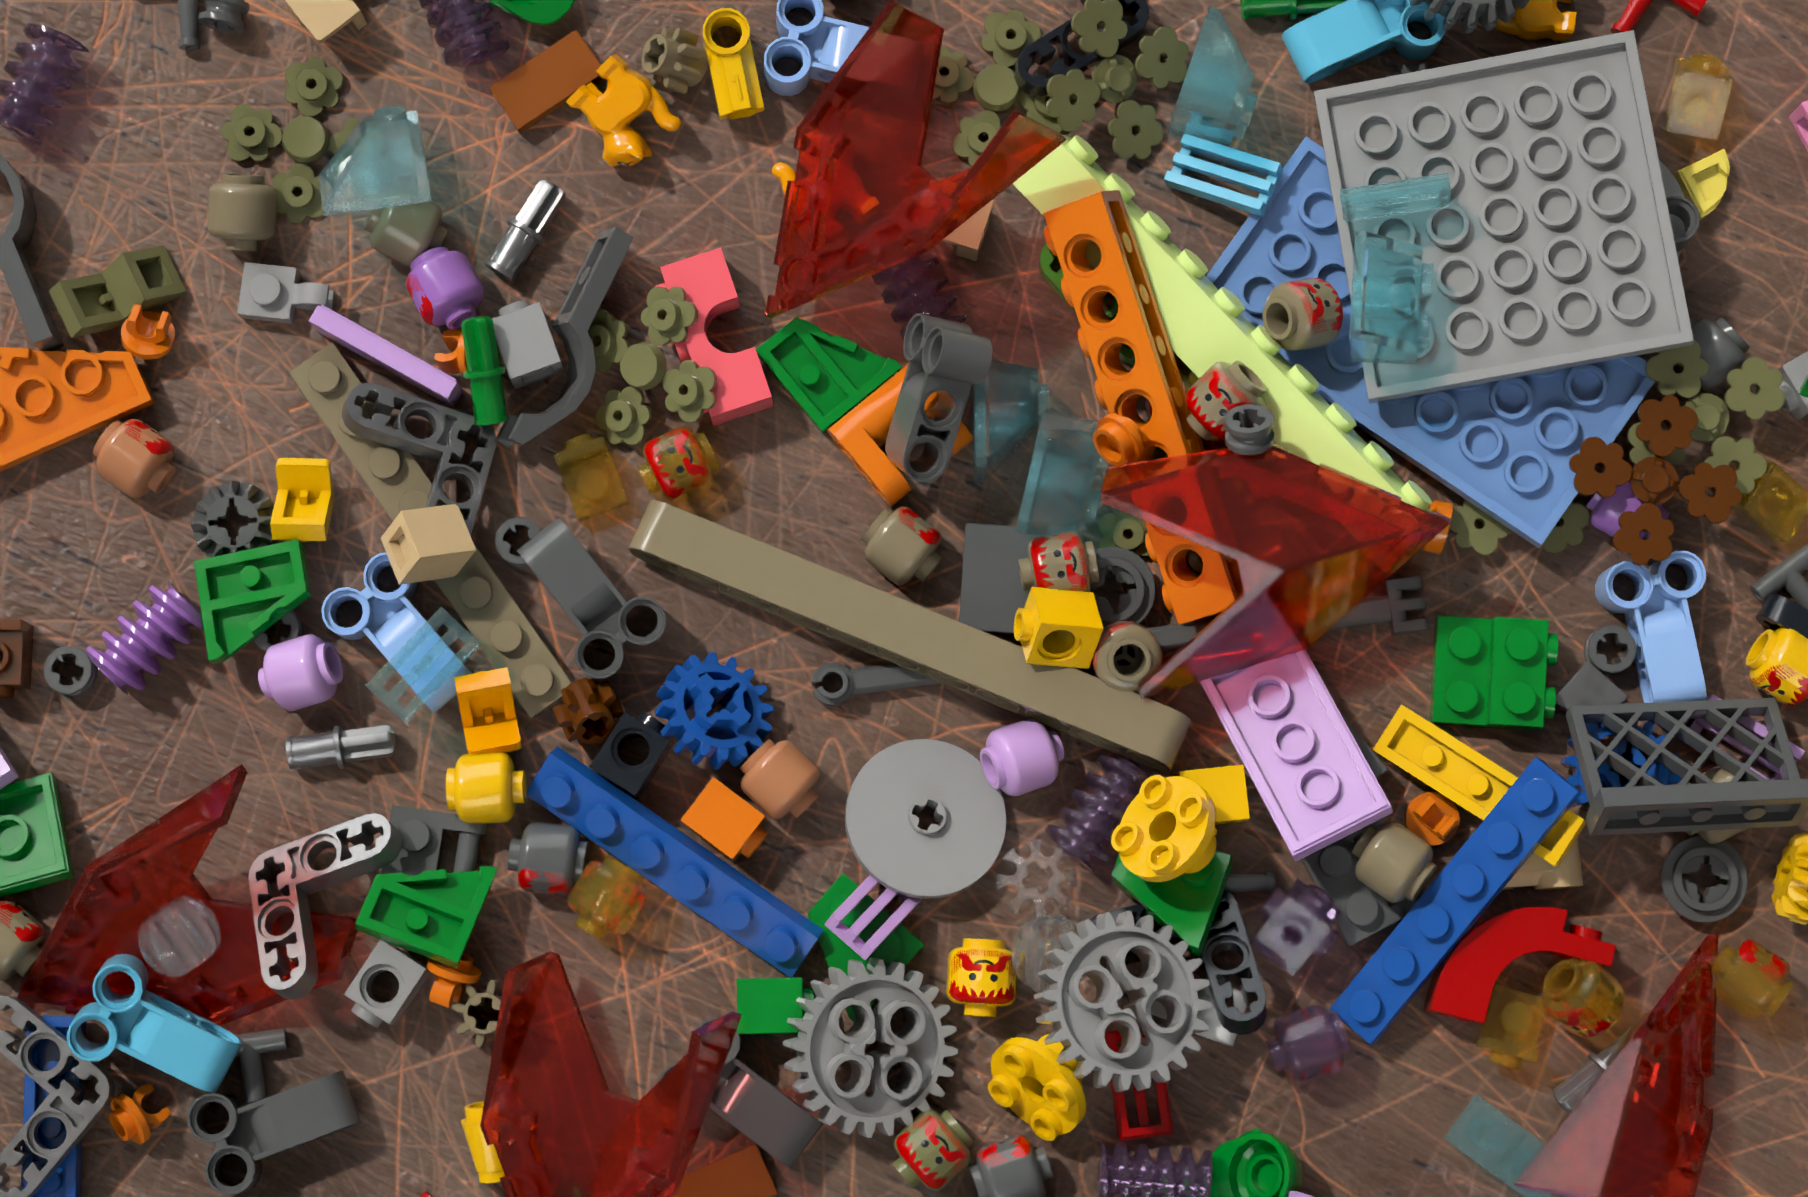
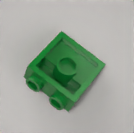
(1492, 673)

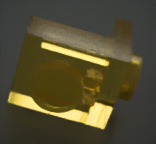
(1699, 96)

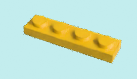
(1463, 775)

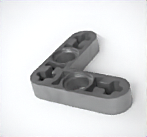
(443, 446)
(301, 880)
(60, 1103)

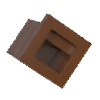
(17, 649)

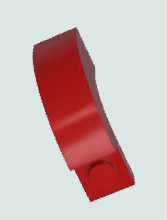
(1467, 976)

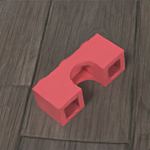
(740, 377)

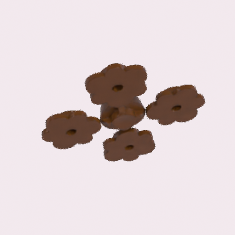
(1655, 480)

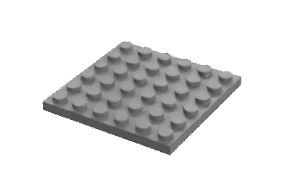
(1553, 217)

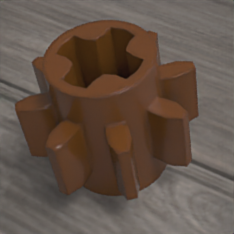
(588, 711)

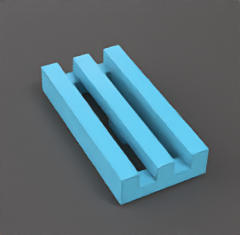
(1193, 145)

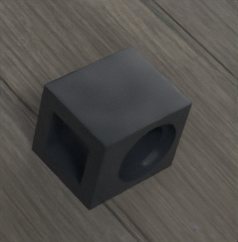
(632, 778)

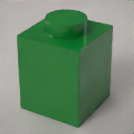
(769, 1003)

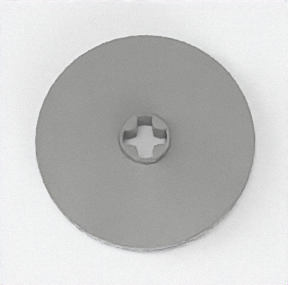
(886, 832)

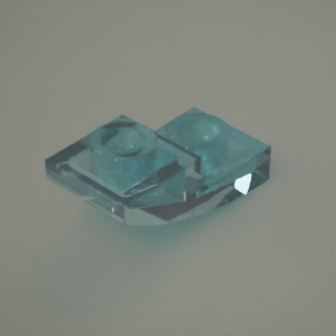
(1495, 1142)

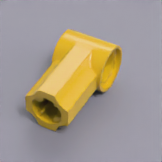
(732, 68)

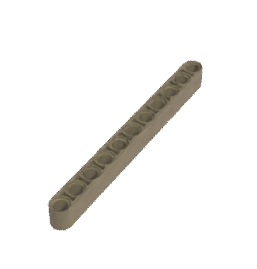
(908, 635)

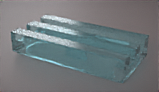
(1395, 198)
(391, 698)

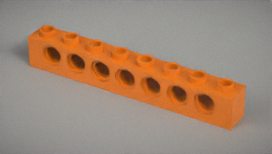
(1154, 376)

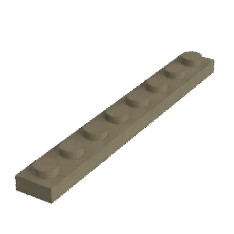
(476, 589)

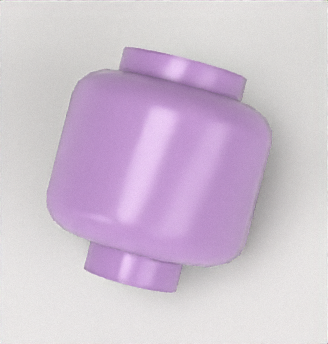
(300, 672)
(1021, 757)

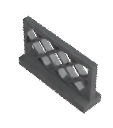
(1687, 806)

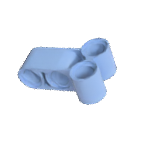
(818, 47)
(389, 624)
(1661, 626)

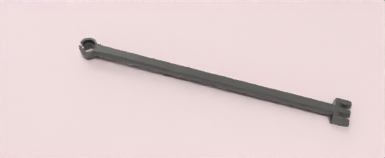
(1172, 637)

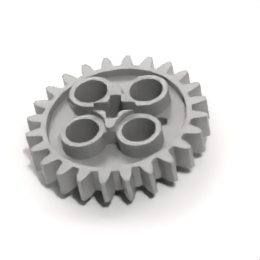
(1083, 1024)
(824, 1047)

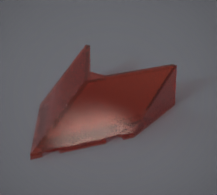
(859, 172)
(1302, 541)
(138, 880)
(1643, 1112)
(558, 1119)

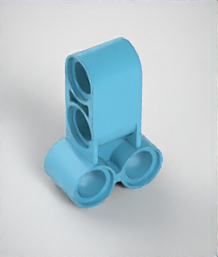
(1357, 32)
(153, 1030)

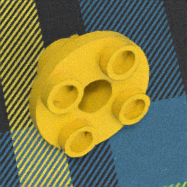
(1167, 829)
(1037, 1086)

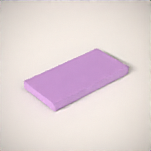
(1297, 751)

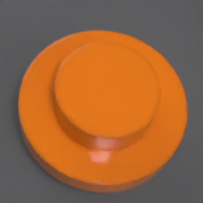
(1118, 439)

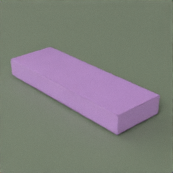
(386, 355)

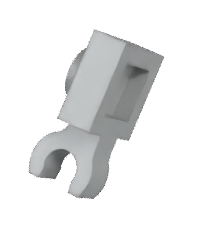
(275, 293)

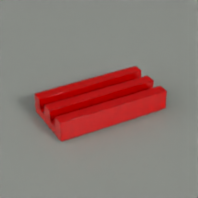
(1144, 1128)

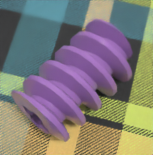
(146, 638)

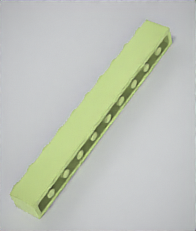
(1210, 328)

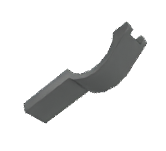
(18, 268)
(572, 327)

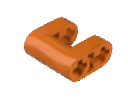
(865, 430)

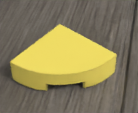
(1705, 182)

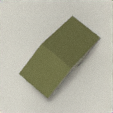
(106, 298)

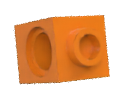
(726, 821)

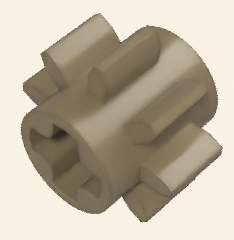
(674, 60)
(475, 1023)

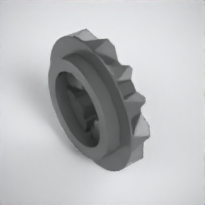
(216, 506)
(1131, 570)
(1721, 862)

